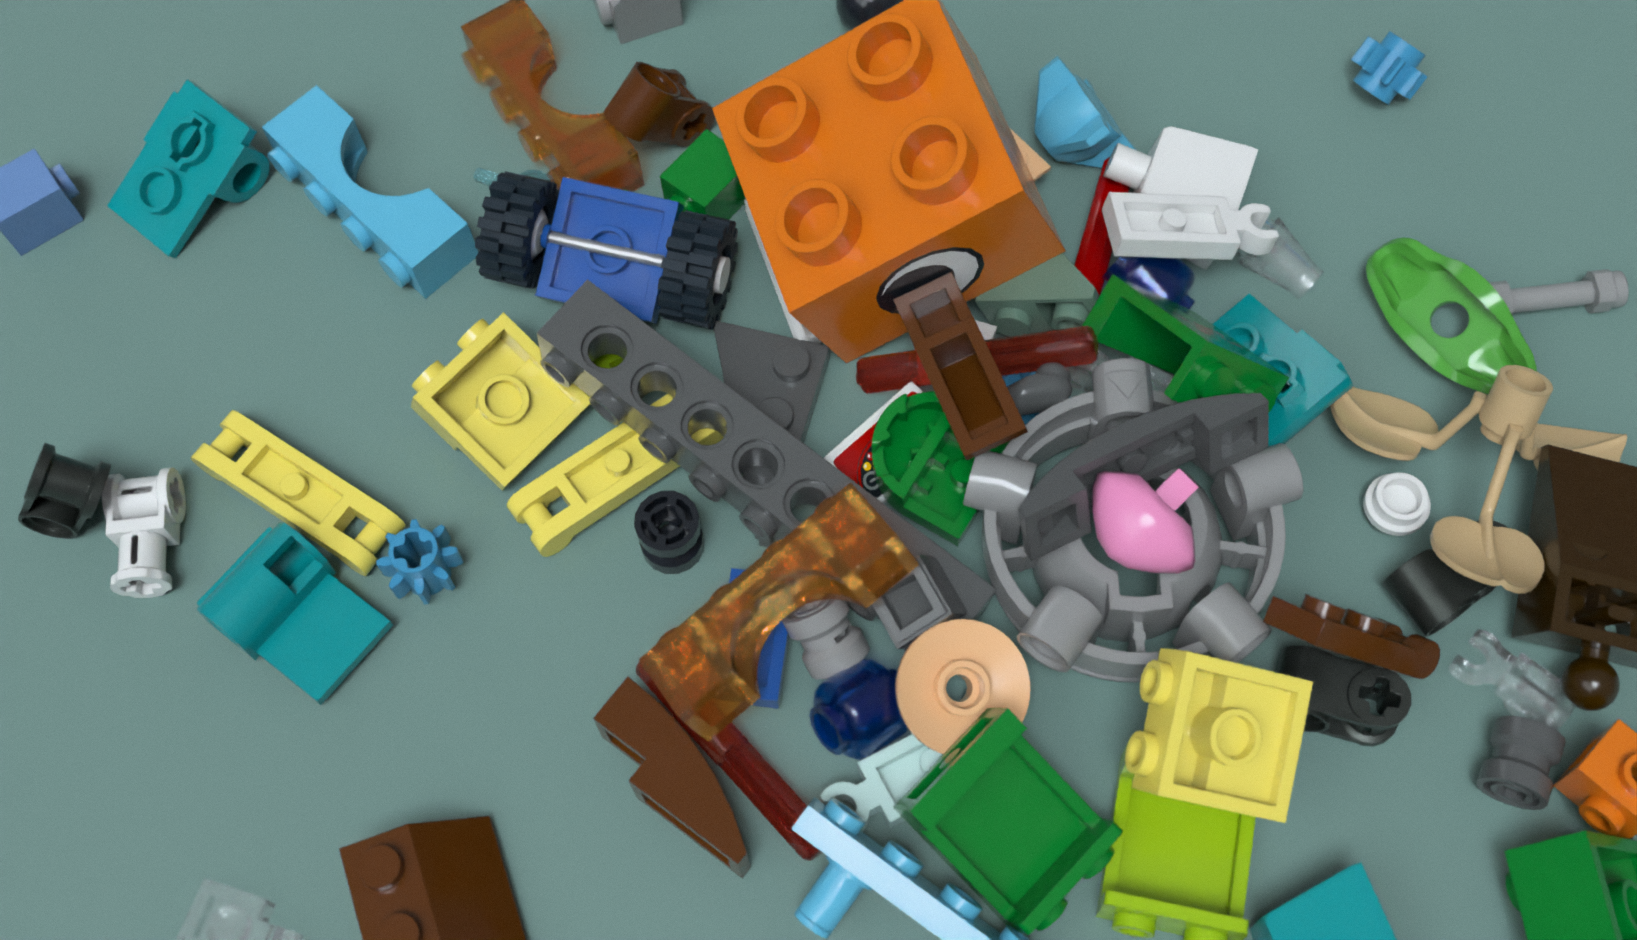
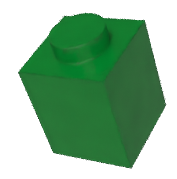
(704, 179)

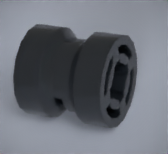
(671, 547)

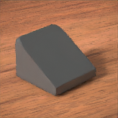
(918, 602)

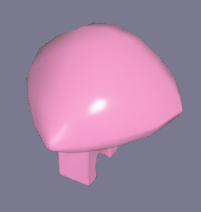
(1141, 524)

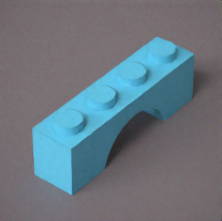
(412, 233)

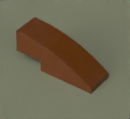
(960, 366)
(672, 773)

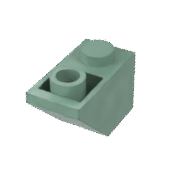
(1040, 299)

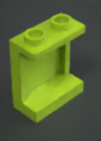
(1175, 867)

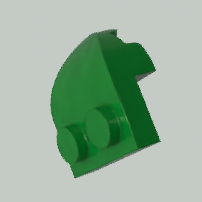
(923, 465)

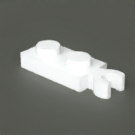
(1184, 226)

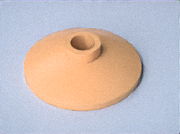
(978, 654)

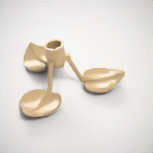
(1507, 418)

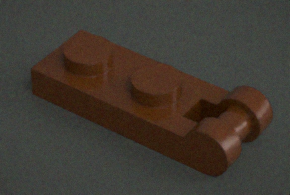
(1354, 635)

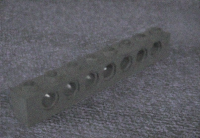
(598, 325)

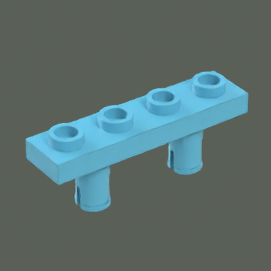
(889, 870)

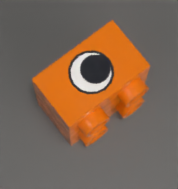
(882, 175)

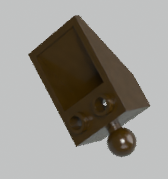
(1588, 543)

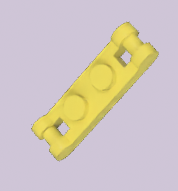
(592, 484)
(298, 491)

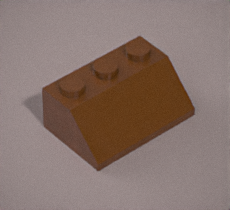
(433, 883)

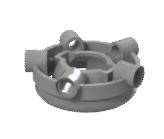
(1084, 594)

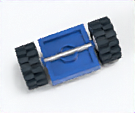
(620, 240)

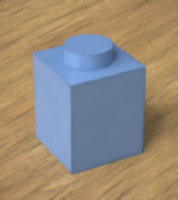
(35, 202)

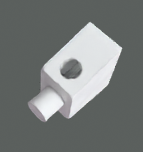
(1185, 165)

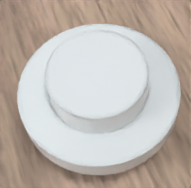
(1397, 504)

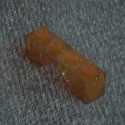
(516, 60)
(712, 657)

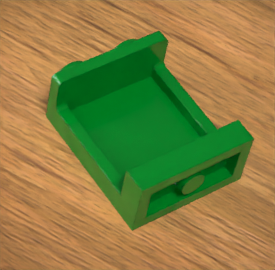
(1008, 823)

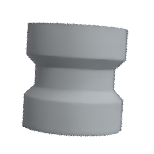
(826, 636)

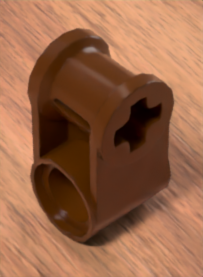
(658, 107)

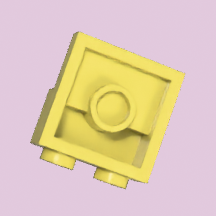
(496, 400)
(1219, 734)

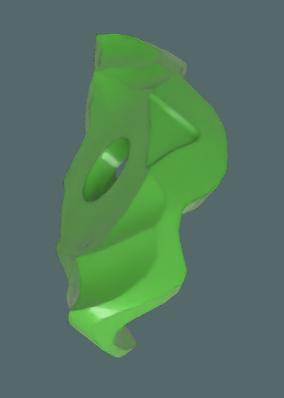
(1417, 281)

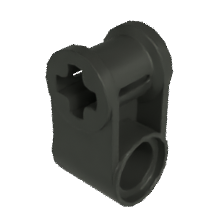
(61, 494)
(1433, 591)
(1339, 695)

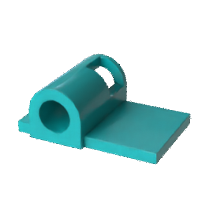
(174, 183)
(1313, 372)
(293, 612)

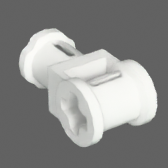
(142, 521)

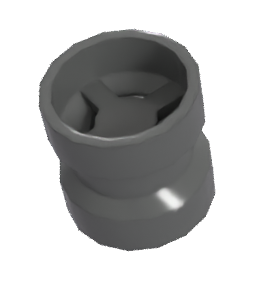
(1521, 762)

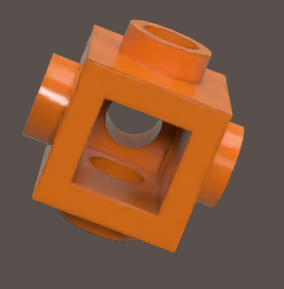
(1605, 781)

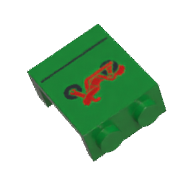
(1179, 342)

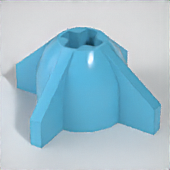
(1073, 119)

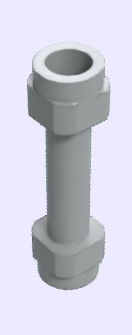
(1596, 291)

